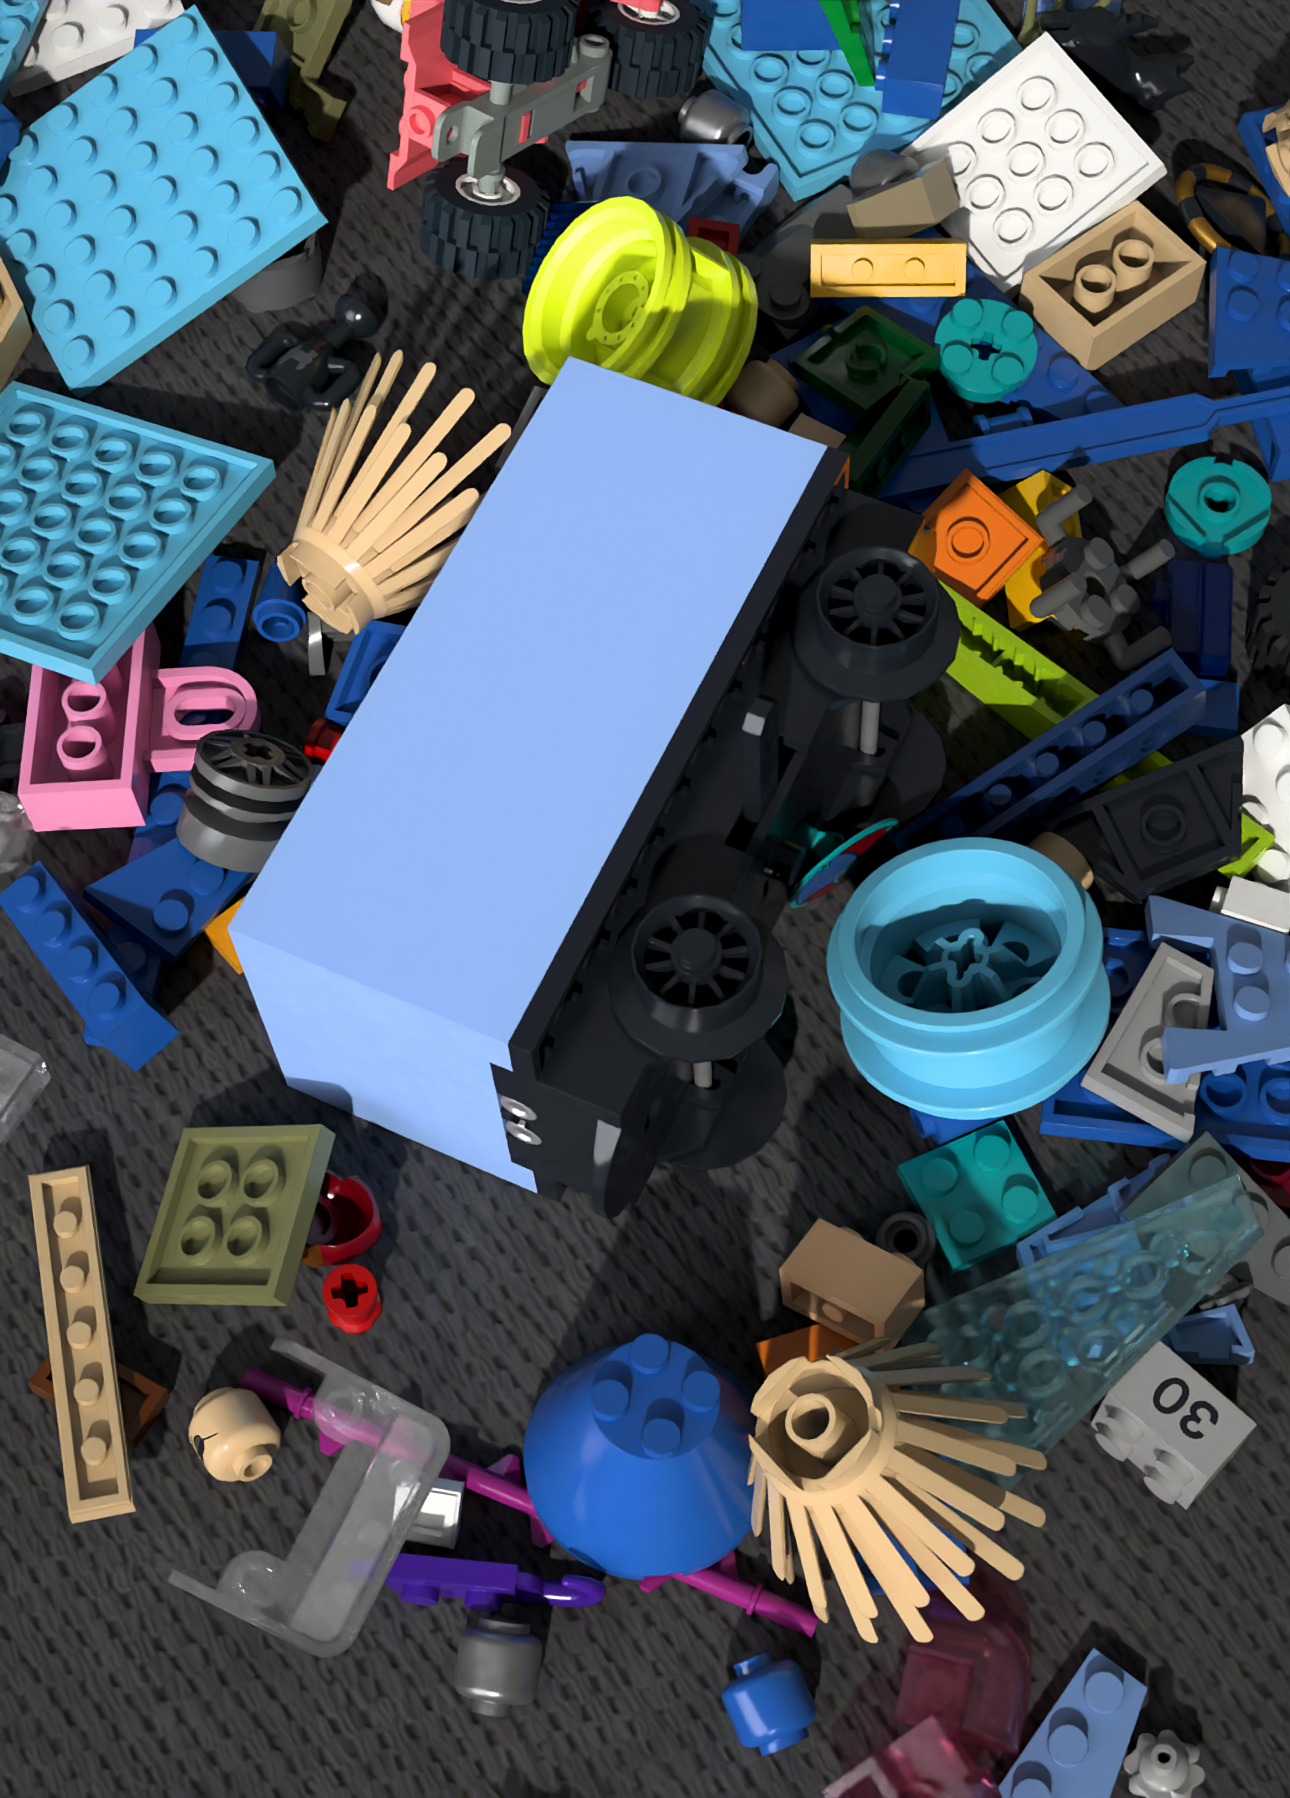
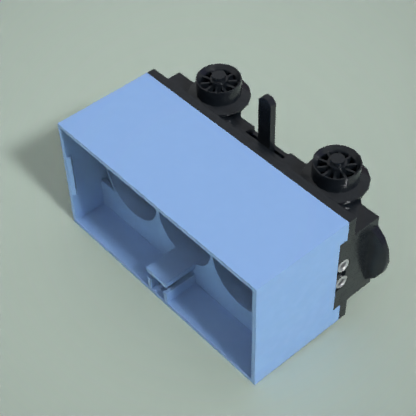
(590, 787)

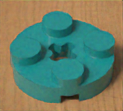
(992, 322)
(1213, 531)

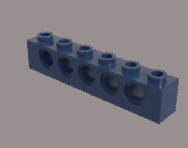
(1068, 758)

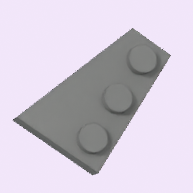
(1130, 1062)

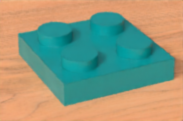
(977, 1196)

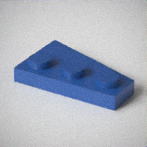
(166, 897)

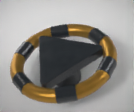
(1235, 215)

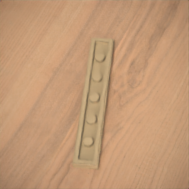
(81, 1345)

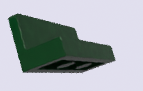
(887, 440)

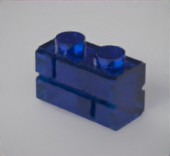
(1198, 614)

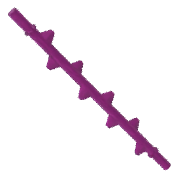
(504, 1485)

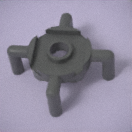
(1089, 566)

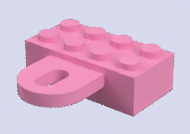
(96, 745)

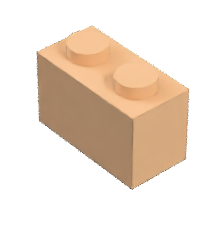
(852, 1285)

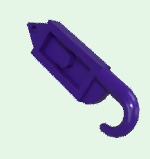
(485, 1584)

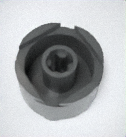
(285, 280)

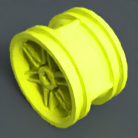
(641, 302)

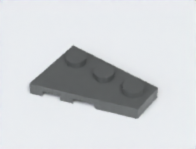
(1202, 1165)

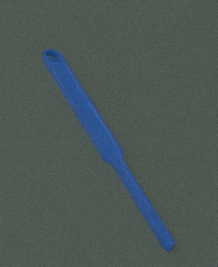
(1077, 441)

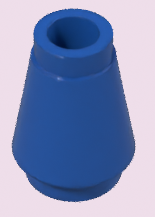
(279, 606)

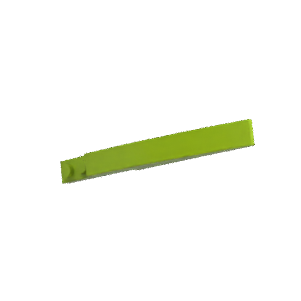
(1039, 694)

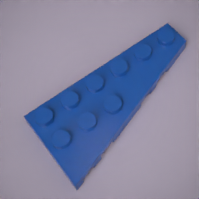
(1248, 312)
(1058, 383)

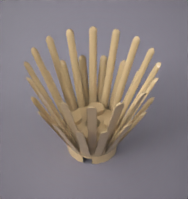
(370, 553)
(847, 1450)

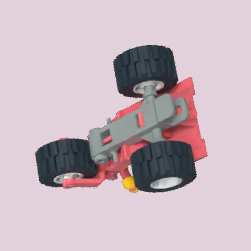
(506, 77)

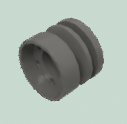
(241, 797)

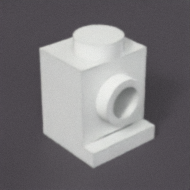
(1253, 904)

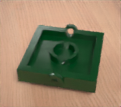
(865, 362)

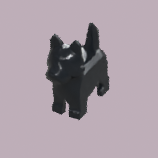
(1100, 50)

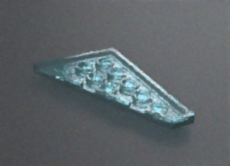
(1083, 1316)

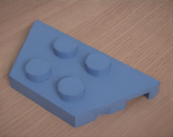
(668, 176)

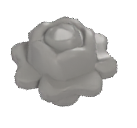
(1163, 1767)

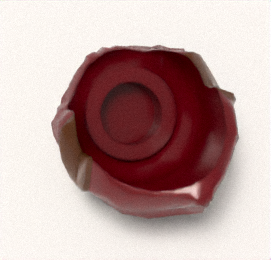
(343, 1222)

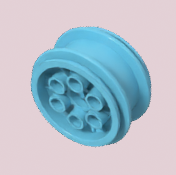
(1037, 978)

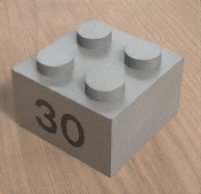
(1170, 1425)

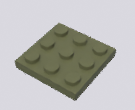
(235, 1215)

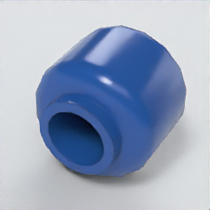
(769, 1703)

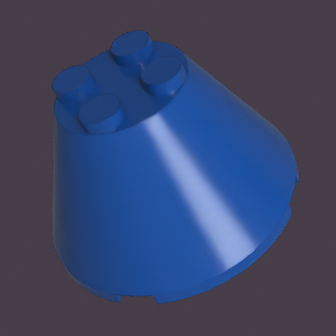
(643, 1459)

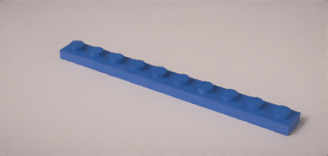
(214, 640)

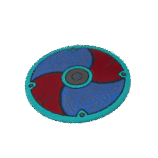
(841, 860)

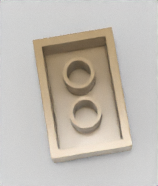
(1112, 285)

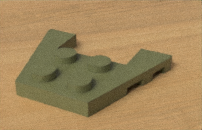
(308, 34)

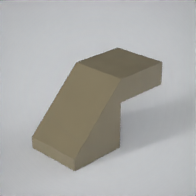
(905, 205)

